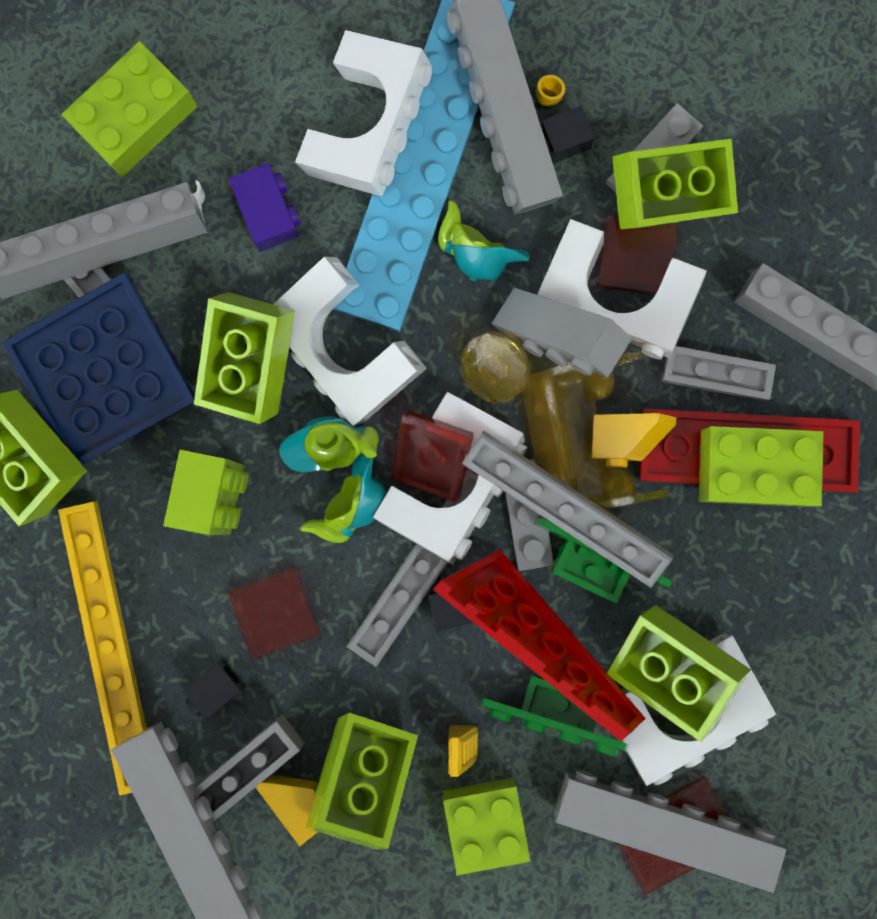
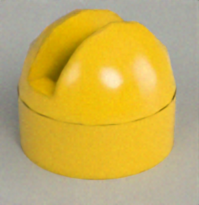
(549, 91)

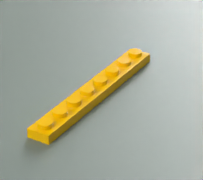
(103, 627)

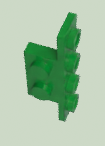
(587, 567)
(550, 709)

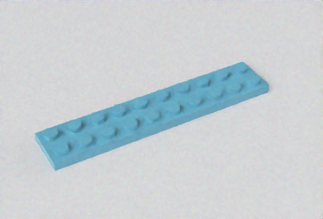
(404, 220)

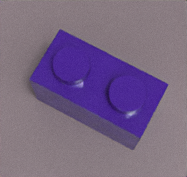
(264, 207)

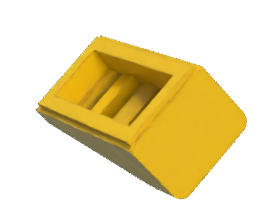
(462, 748)

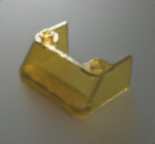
(561, 431)

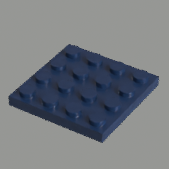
(100, 369)

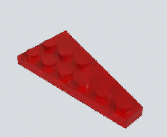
(520, 620)

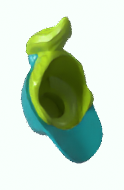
(472, 251)
(327, 445)
(351, 506)

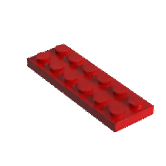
(678, 453)

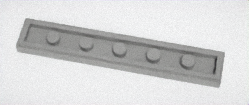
(568, 509)
(402, 595)

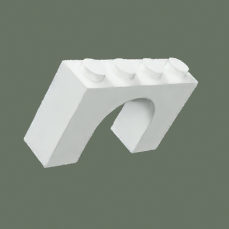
(370, 159)
(651, 327)
(354, 392)
(448, 529)
(659, 753)

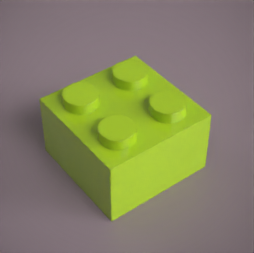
(485, 826)

